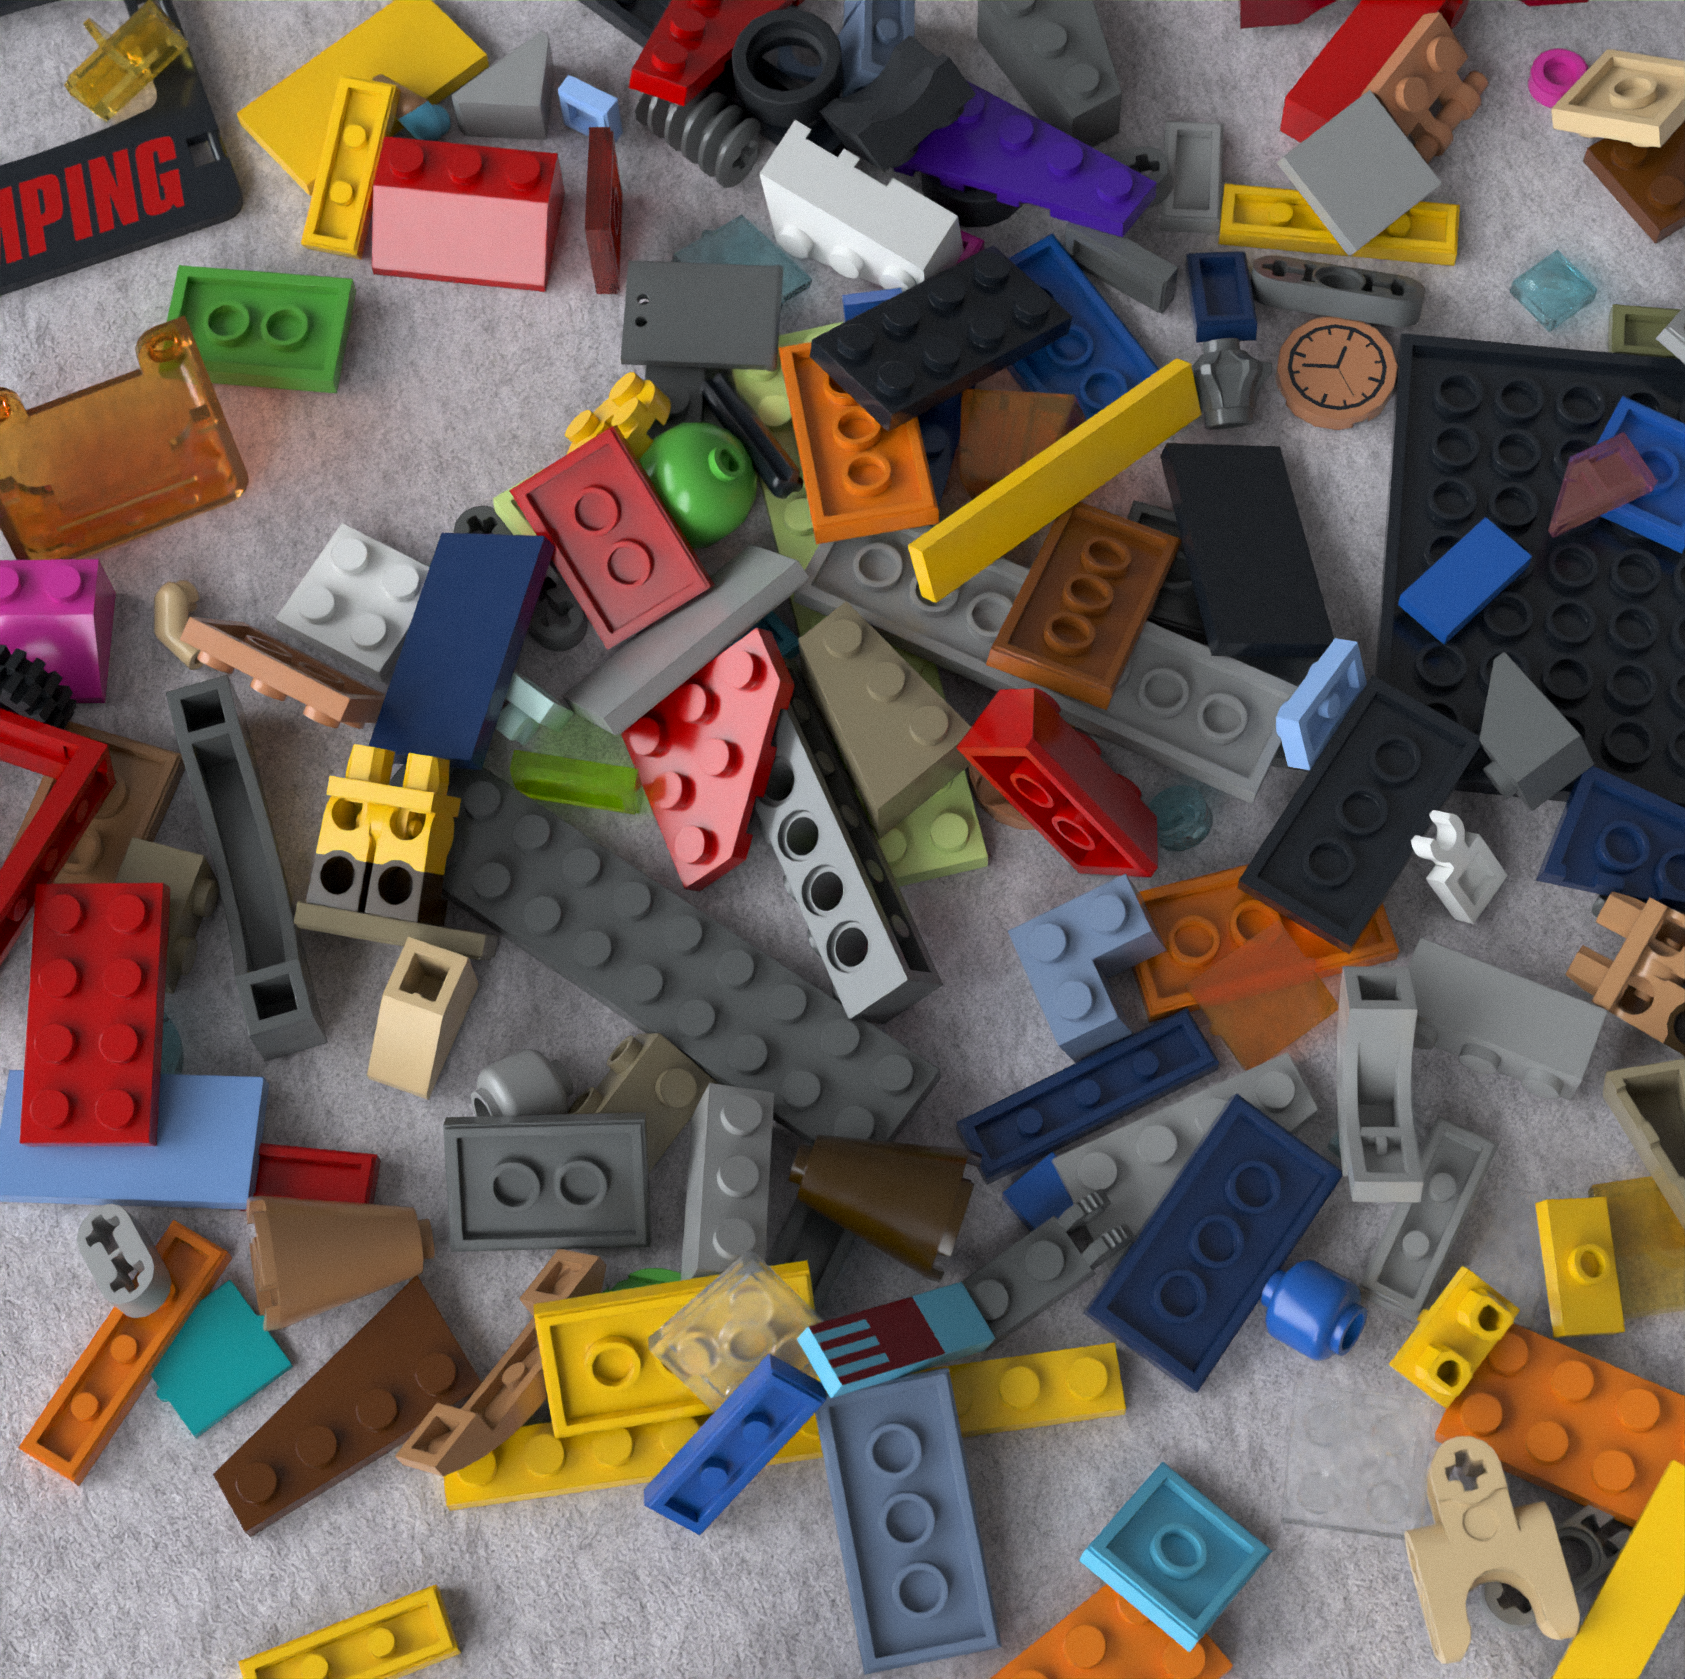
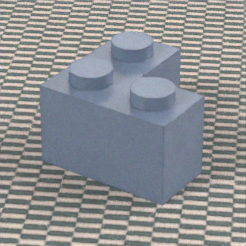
(1074, 954)

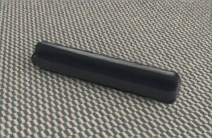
(744, 423)

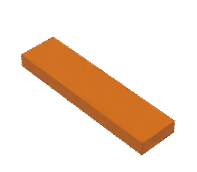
(121, 1361)

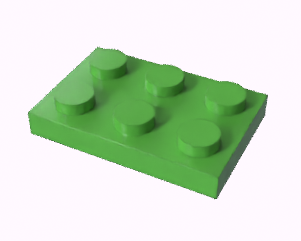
(266, 326)

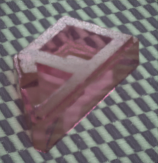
(1600, 482)

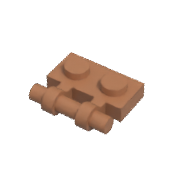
(1419, 73)

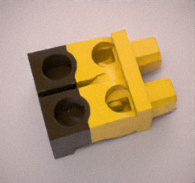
(384, 843)

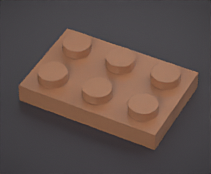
(284, 671)

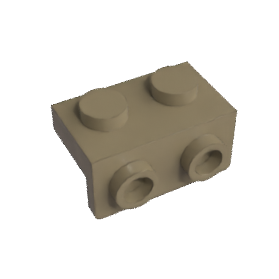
(649, 1078)

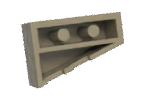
(882, 715)
(1652, 1114)

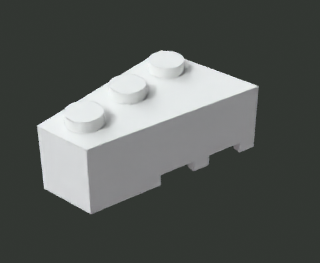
(853, 222)

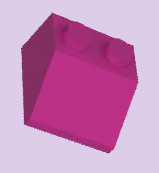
(62, 617)

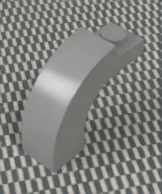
(1375, 1084)

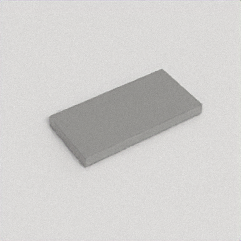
(685, 639)

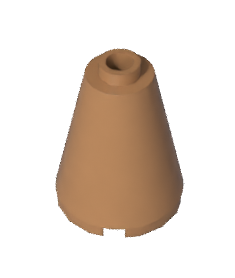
(329, 1253)

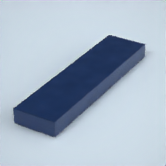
(1087, 1095)

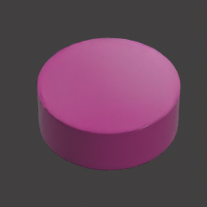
(1554, 75)

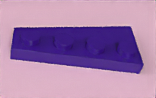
(1032, 163)

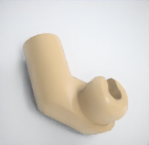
(171, 614)

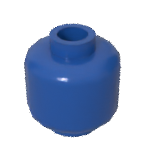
(1314, 1310)

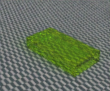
(577, 782)

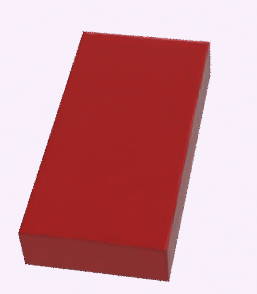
(316, 1174)

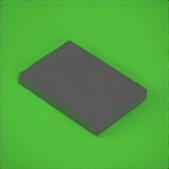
(547, 1181)

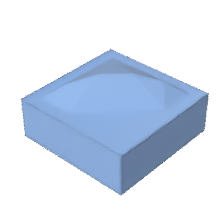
(588, 107)

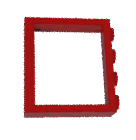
(82, 785)

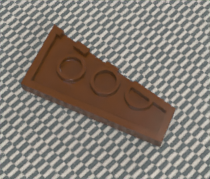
(350, 1410)

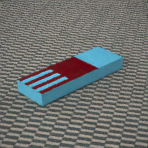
(895, 1339)

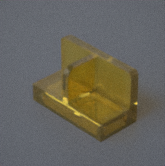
(125, 60)

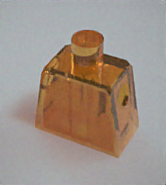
(1008, 430)

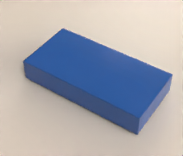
(1464, 580)

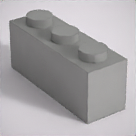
(1502, 1021)
(727, 1179)

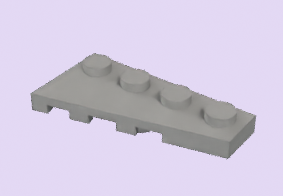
(1146, 1155)

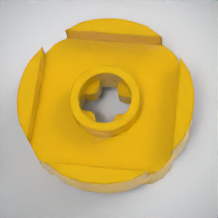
(631, 407)

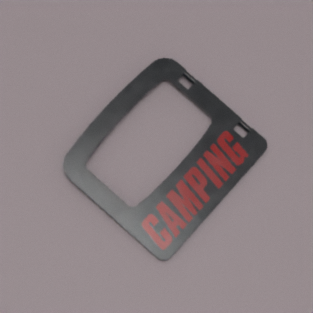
(118, 184)

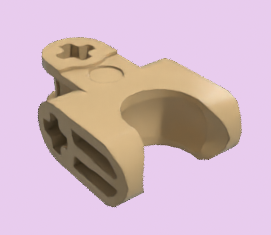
(1481, 1542)

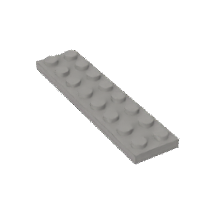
(1172, 702)

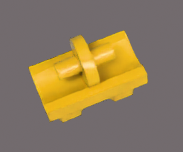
(1454, 1337)

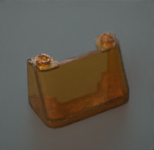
(117, 454)

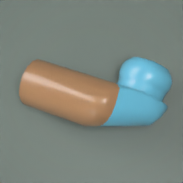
(418, 114)

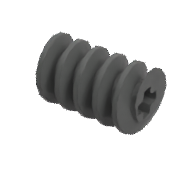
(705, 133)

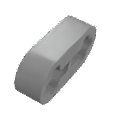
(112, 1268)

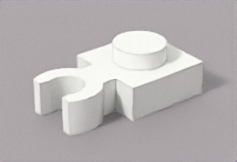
(1464, 868)

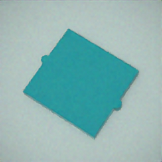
(218, 1360)

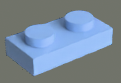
(1320, 703)

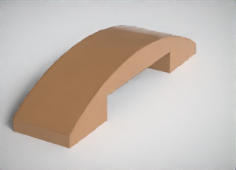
(513, 1388)

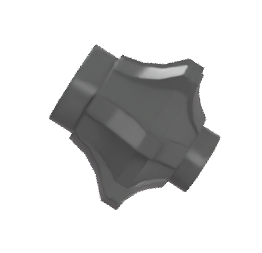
(1228, 383)

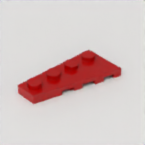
(693, 45)

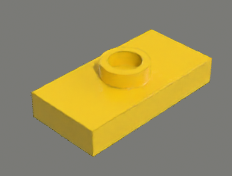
(1579, 1267)

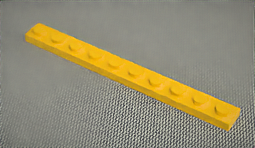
(987, 1395)

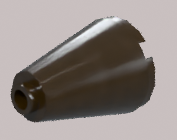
(889, 1194)

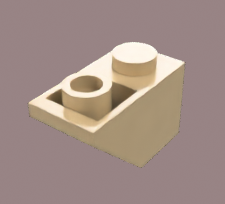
(420, 1017)

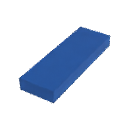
(734, 1444)

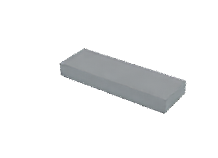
(1425, 1231)

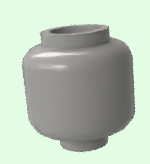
(522, 1086)

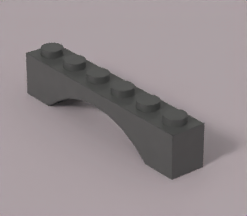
(254, 890)

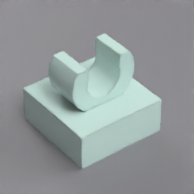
(528, 709)

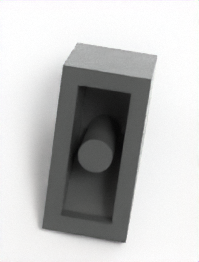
(1528, 738)

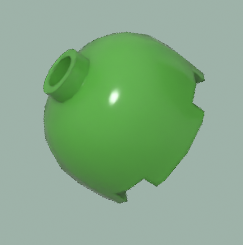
(702, 480)

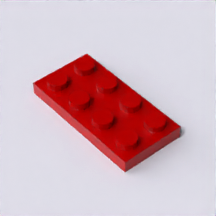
(95, 1014)

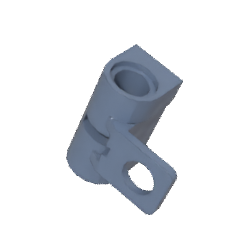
(866, 42)

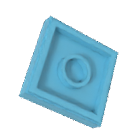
(1175, 1556)

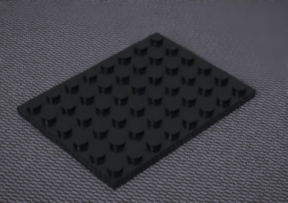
(1599, 605)

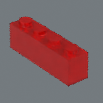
(1354, 59)

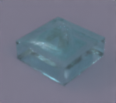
(1553, 290)

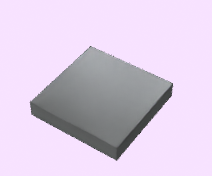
(1359, 173)

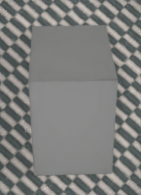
(511, 95)

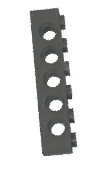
(846, 856)

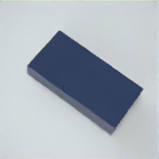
(1221, 296)

